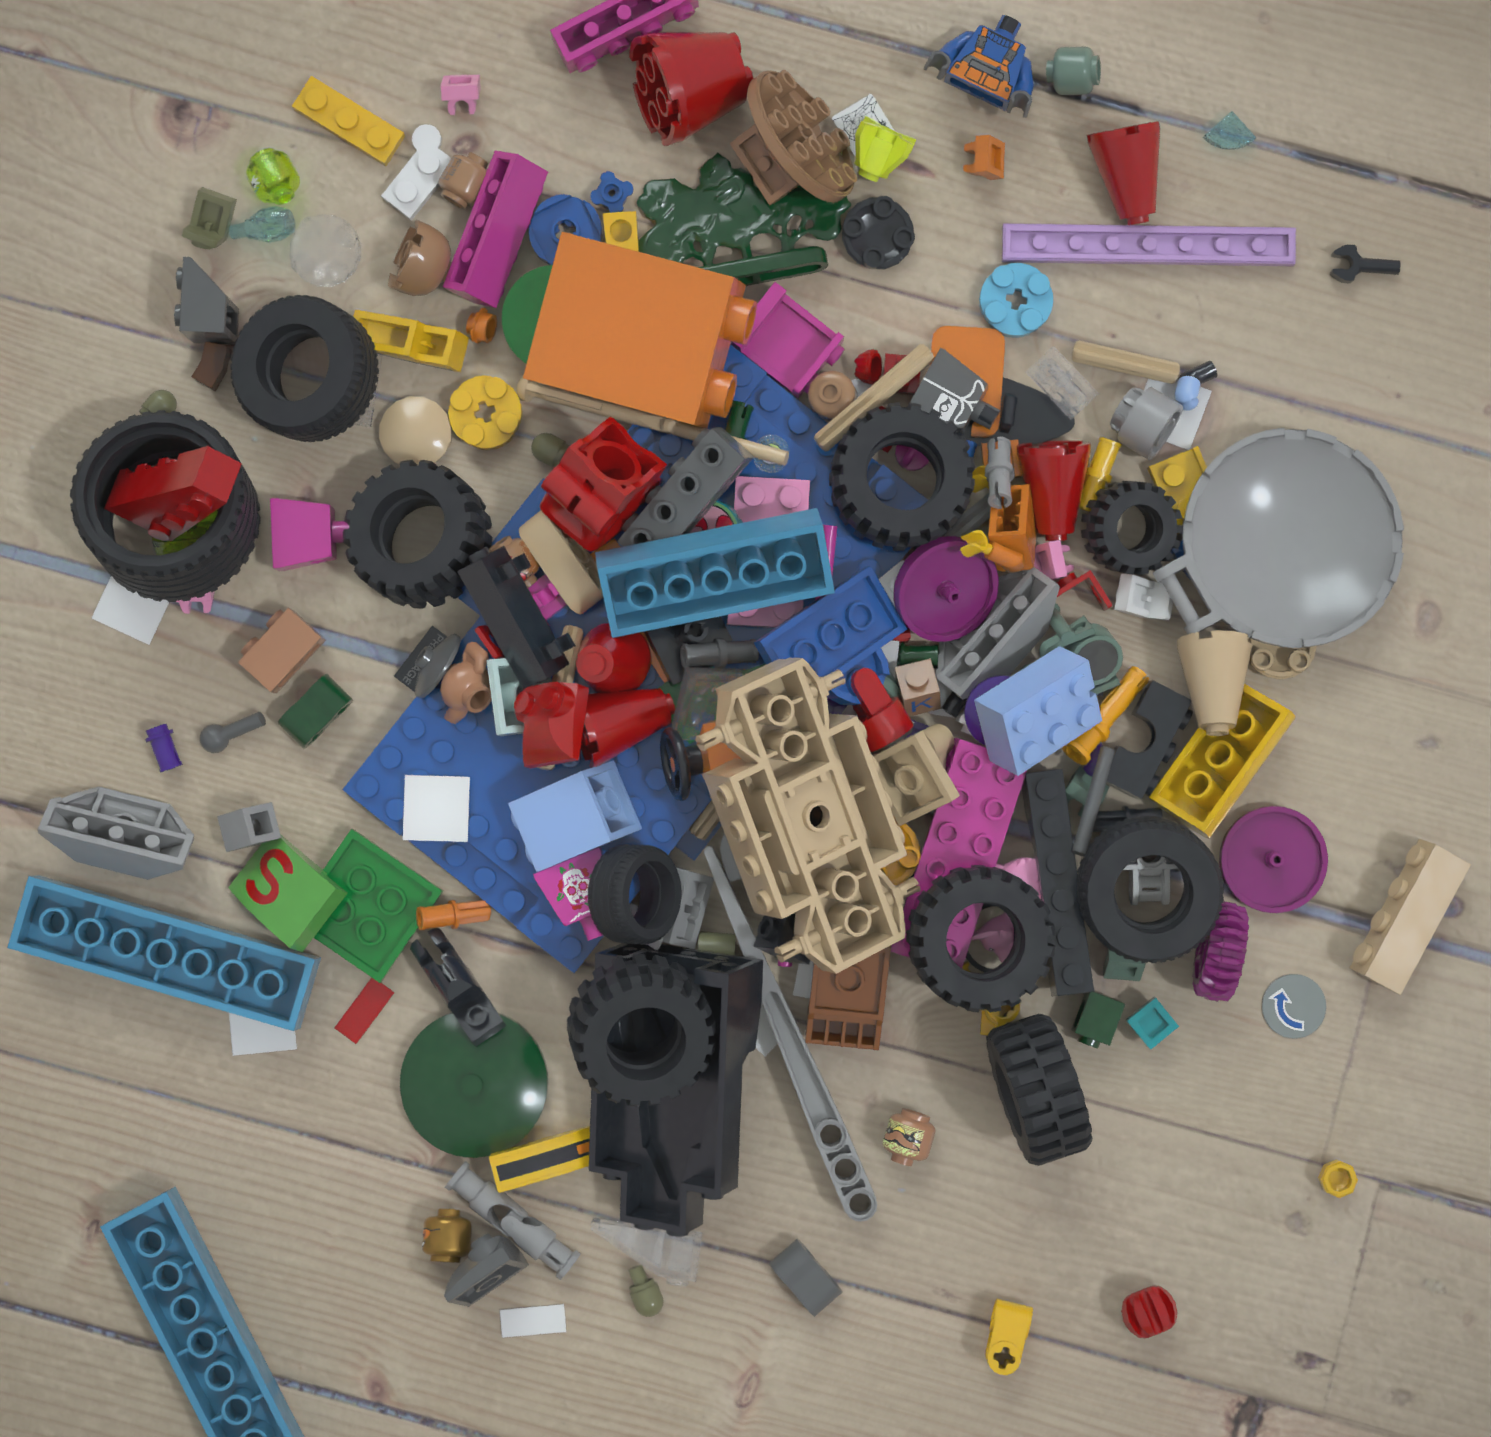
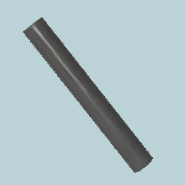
(1093, 801)

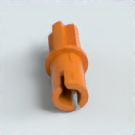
(452, 914)

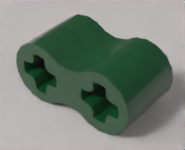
(315, 711)

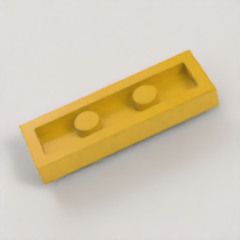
(348, 121)

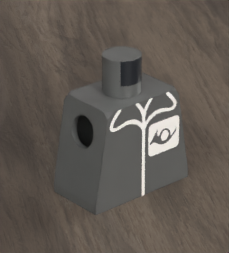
(955, 393)

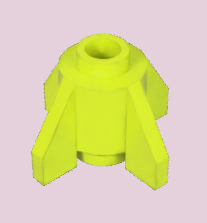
(879, 149)

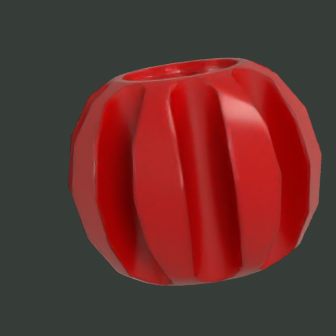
(1149, 1312)

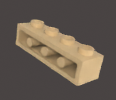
(1409, 915)

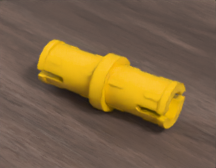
(1099, 470)

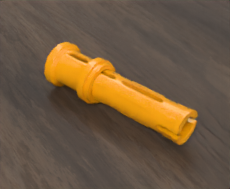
(1110, 709)

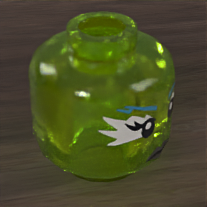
(273, 176)

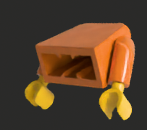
(1010, 530)

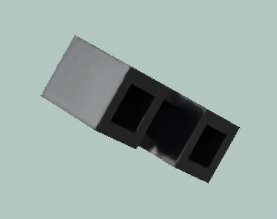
(1163, 713)

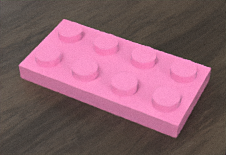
(761, 499)

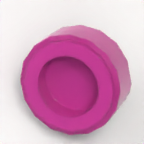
(910, 458)

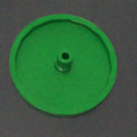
(523, 309)

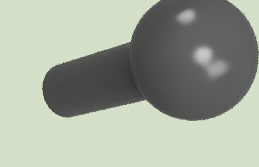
(215, 737)

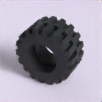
(1159, 532)

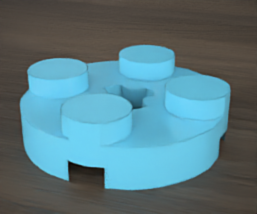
(1033, 287)

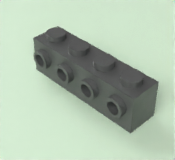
(690, 491)

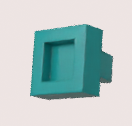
(1152, 1023)

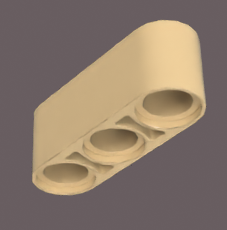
(564, 562)

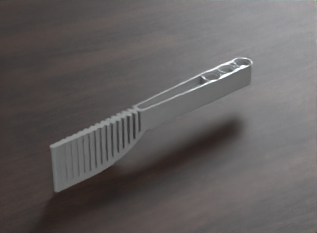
(805, 1075)

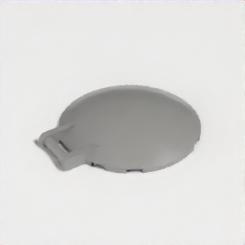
(1288, 540)

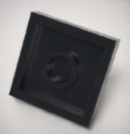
(668, 641)

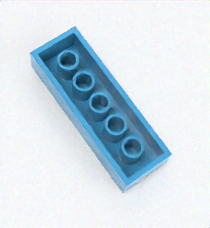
(715, 572)

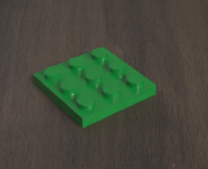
(379, 907)

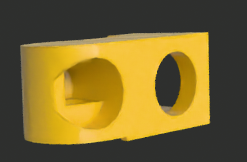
(621, 229)

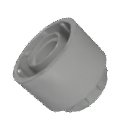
(1145, 420)

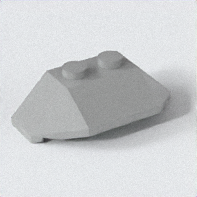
(1005, 636)
(118, 832)

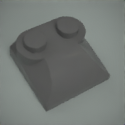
(486, 1268)

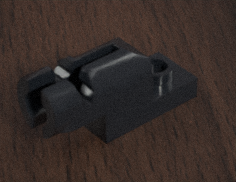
(459, 989)

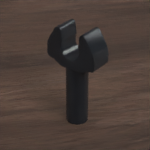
(1360, 264)

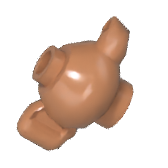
(466, 684)

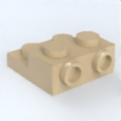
(914, 778)

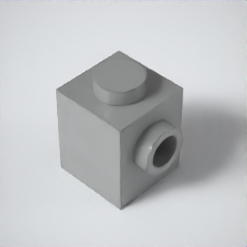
(249, 827)

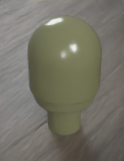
(159, 401)
(548, 448)
(645, 1293)

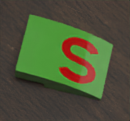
(287, 892)

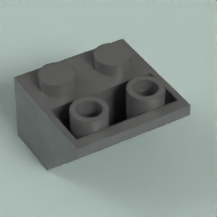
(205, 309)

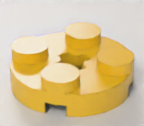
(503, 423)

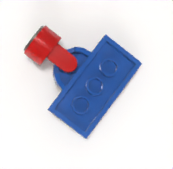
(847, 635)

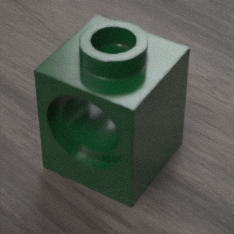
(1097, 1019)

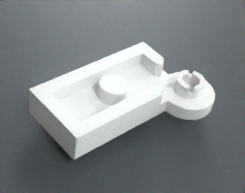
(420, 175)

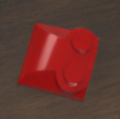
(552, 722)

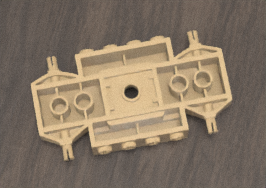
(788, 765)

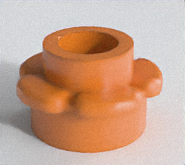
(481, 326)

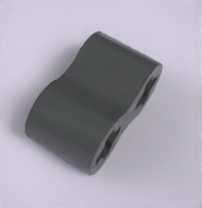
(805, 1277)

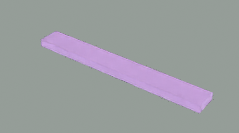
(1148, 244)

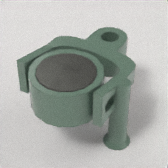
(1090, 642)

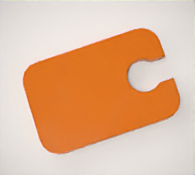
(982, 353)

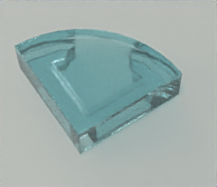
(1230, 133)

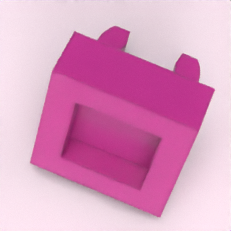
(547, 597)

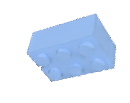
(1038, 710)

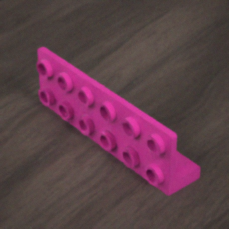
(965, 835)

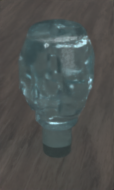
(266, 225)

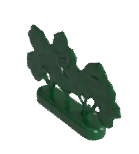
(729, 213)

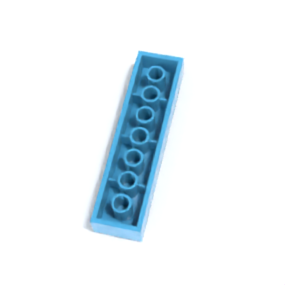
(164, 952)
(198, 1321)

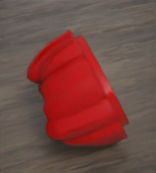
(868, 366)

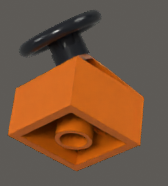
(683, 762)

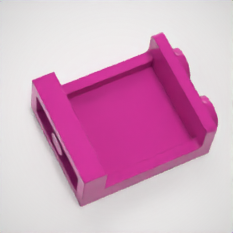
(790, 342)

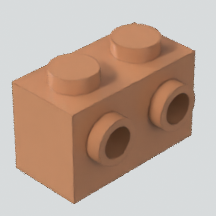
(280, 649)

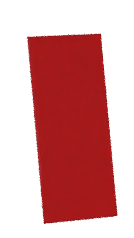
(364, 1010)

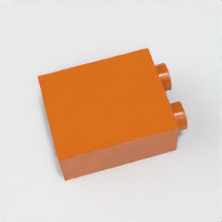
(639, 331)

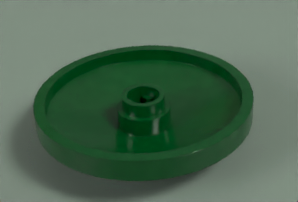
(473, 1096)

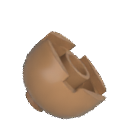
(421, 261)

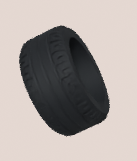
(610, 894)

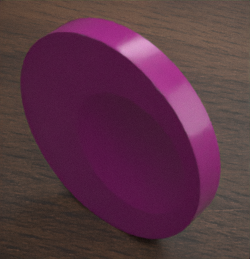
(943, 591)
(1273, 859)

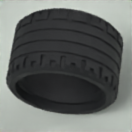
(177, 574)

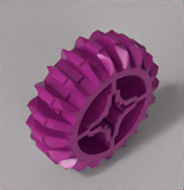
(1222, 955)

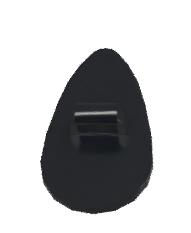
(1026, 416)

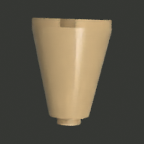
(1215, 677)

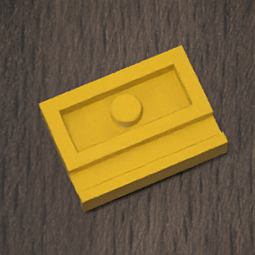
(1179, 476)

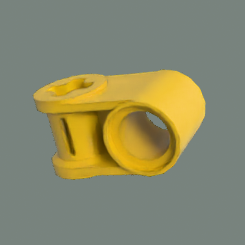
(1009, 1329)

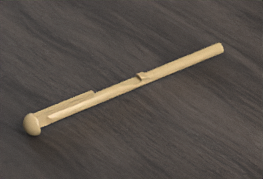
(528, 389)

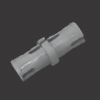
(999, 472)

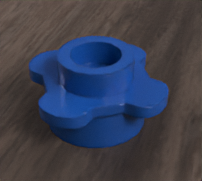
(609, 182)

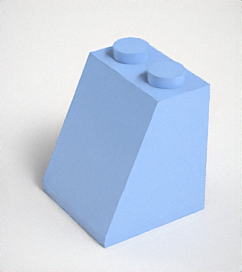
(574, 816)

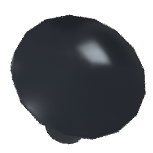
(878, 233)

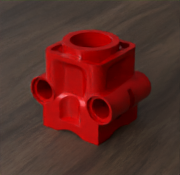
(600, 484)

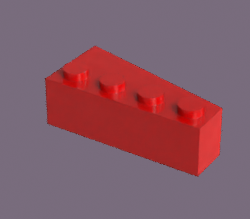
(174, 492)

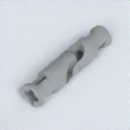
(527, 1232)

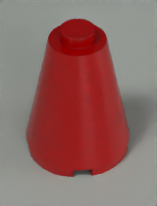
(1129, 168)
(1056, 483)
(614, 662)
(621, 720)

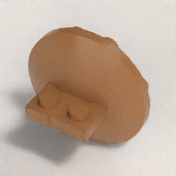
(788, 145)

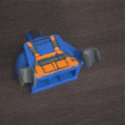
(988, 65)

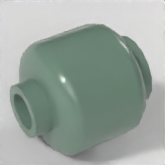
(1074, 70)

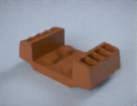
(849, 1004)

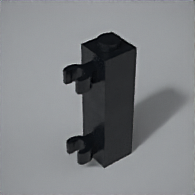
(514, 615)

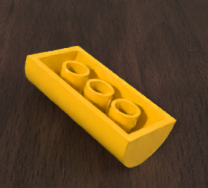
(1217, 769)

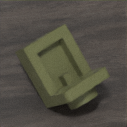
(210, 219)

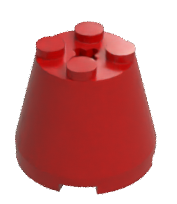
(687, 80)

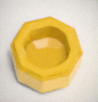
(1338, 1178)

